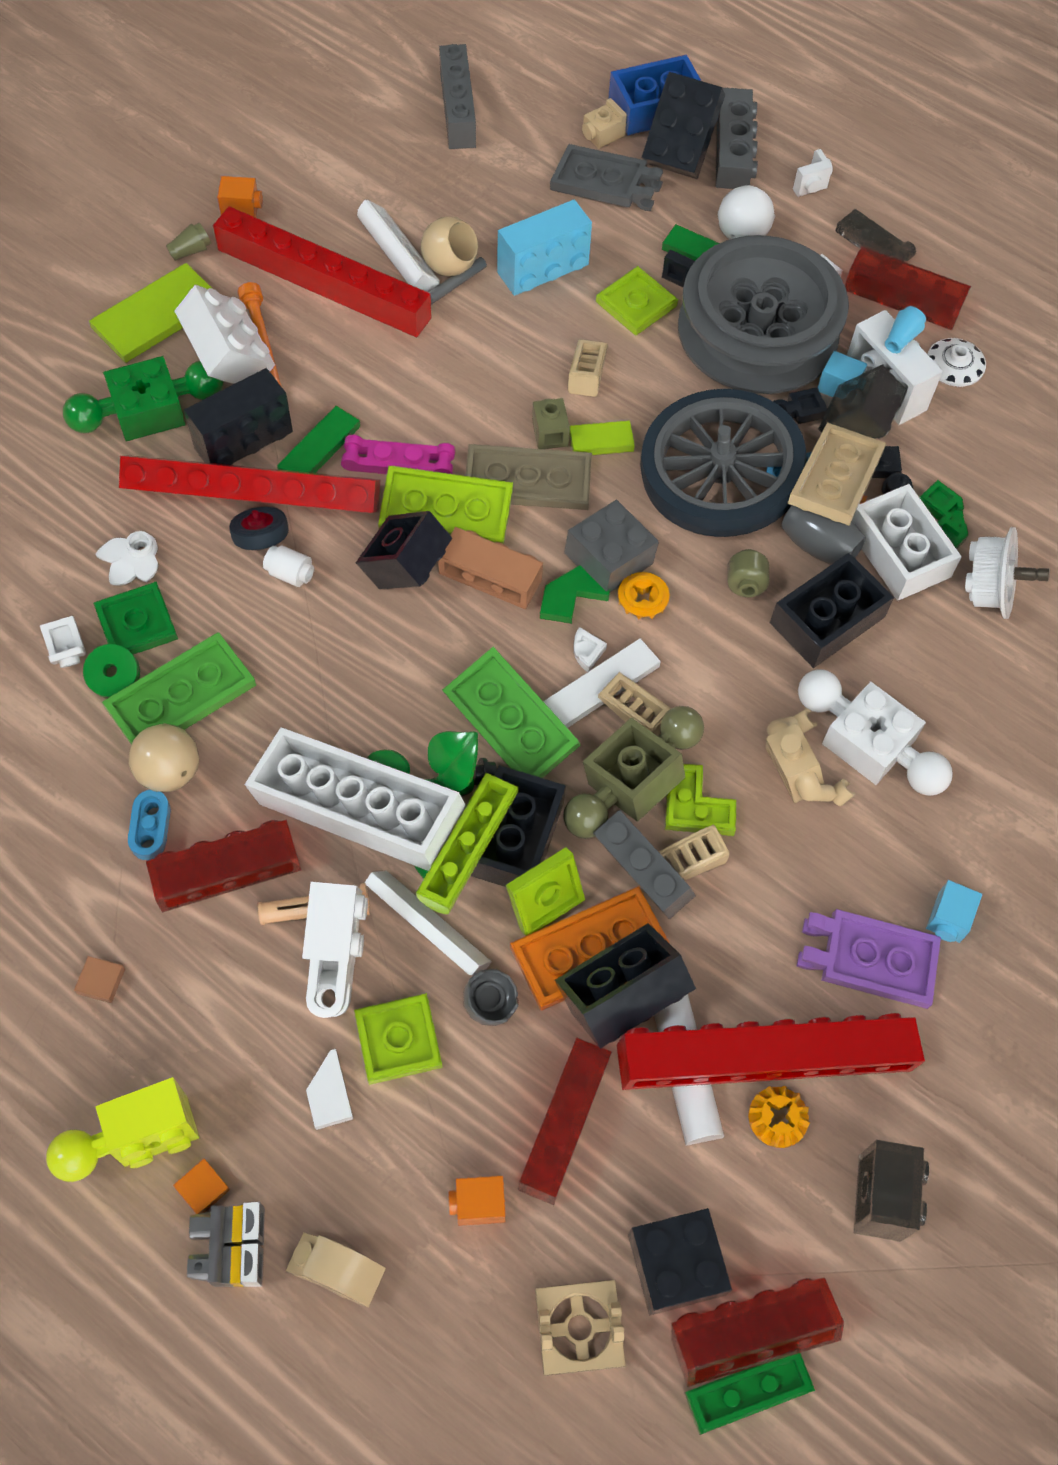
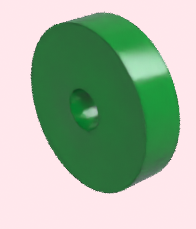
(101, 660)

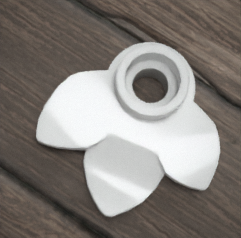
(128, 560)

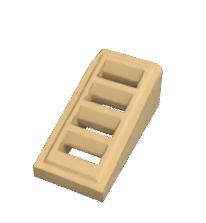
(587, 369)
(643, 698)
(697, 840)

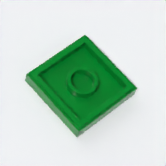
(136, 619)

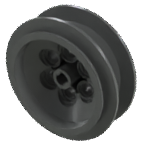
(762, 314)

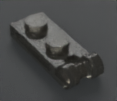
(868, 234)

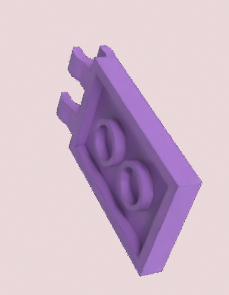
(873, 957)

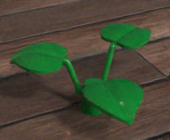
(449, 754)

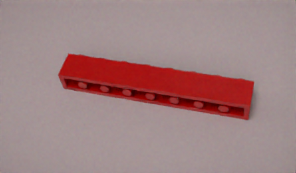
(323, 271)
(249, 483)
(768, 1052)

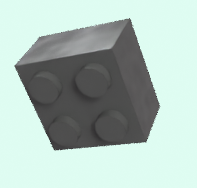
(611, 545)

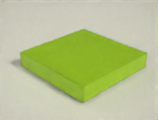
(636, 300)
(546, 892)
(398, 1039)

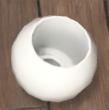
(746, 212)

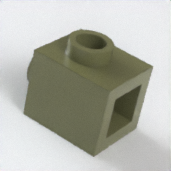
(550, 423)

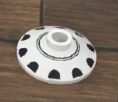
(959, 360)

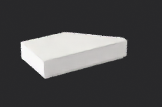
(328, 1094)

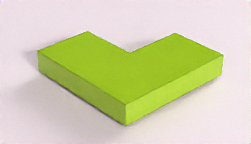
(691, 812)

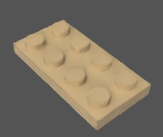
(837, 474)

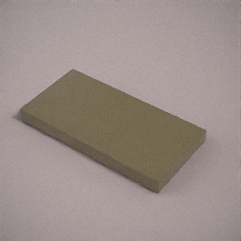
(537, 475)

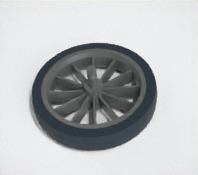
(722, 461)

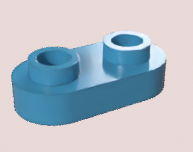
(149, 827)

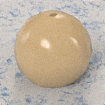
(449, 246)
(163, 758)

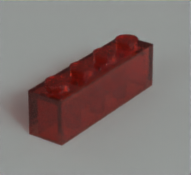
(905, 285)
(222, 865)
(564, 1121)
(756, 1330)

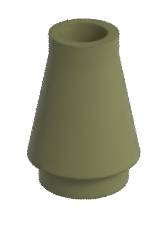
(188, 242)

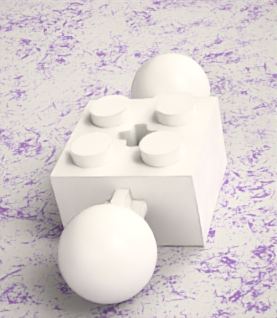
(874, 733)

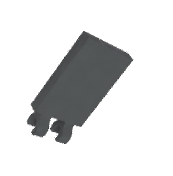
(606, 177)

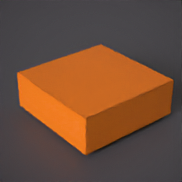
(201, 1187)

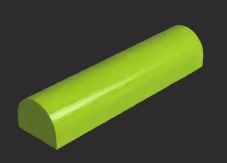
(466, 844)

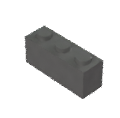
(644, 864)

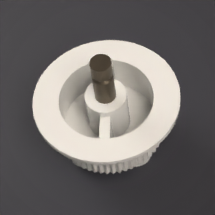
(996, 572)

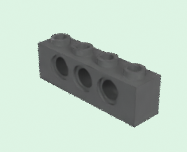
(457, 96)
(735, 139)

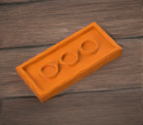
(576, 939)

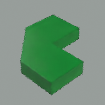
(948, 510)
(561, 594)

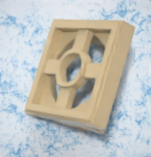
(613, 1353)

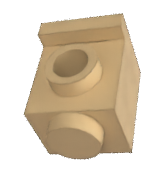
(604, 124)

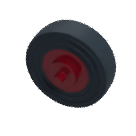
(259, 528)

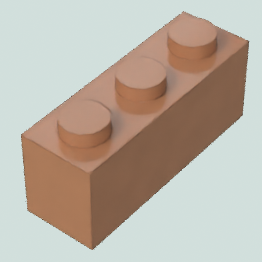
(491, 568)

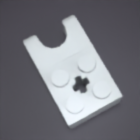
(332, 944)

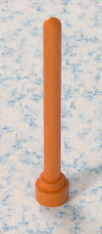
(252, 297)

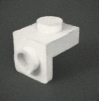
(813, 176)
(63, 642)

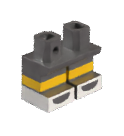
(234, 1246)

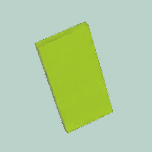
(147, 314)
(453, 500)

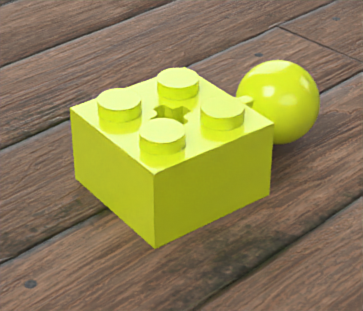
(132, 1132)

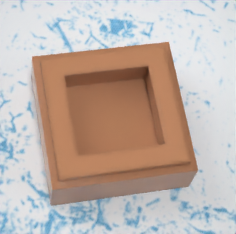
(99, 979)

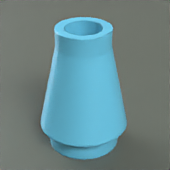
(905, 328)

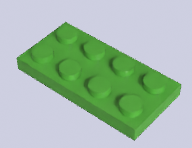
(182, 689)
(511, 716)

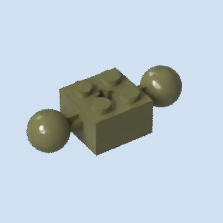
(633, 770)

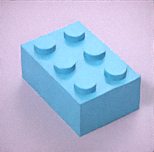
(544, 247)

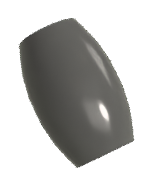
(822, 536)

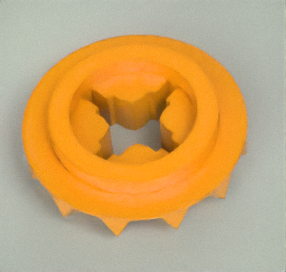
(642, 583)
(781, 1134)

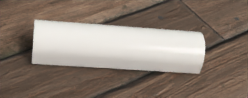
(397, 246)
(694, 1103)

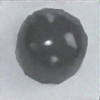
(490, 997)

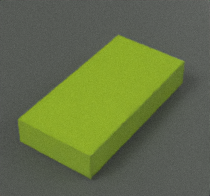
(602, 438)

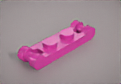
(384, 453)

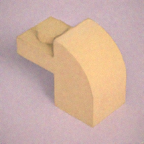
(336, 1268)

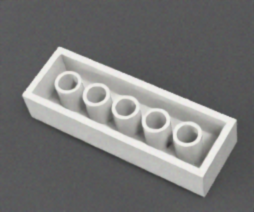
(356, 798)

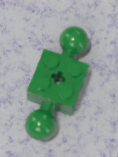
(141, 398)

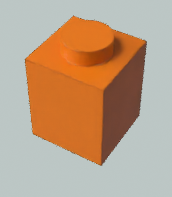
(239, 194)
(478, 1200)

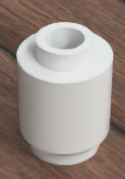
(288, 565)

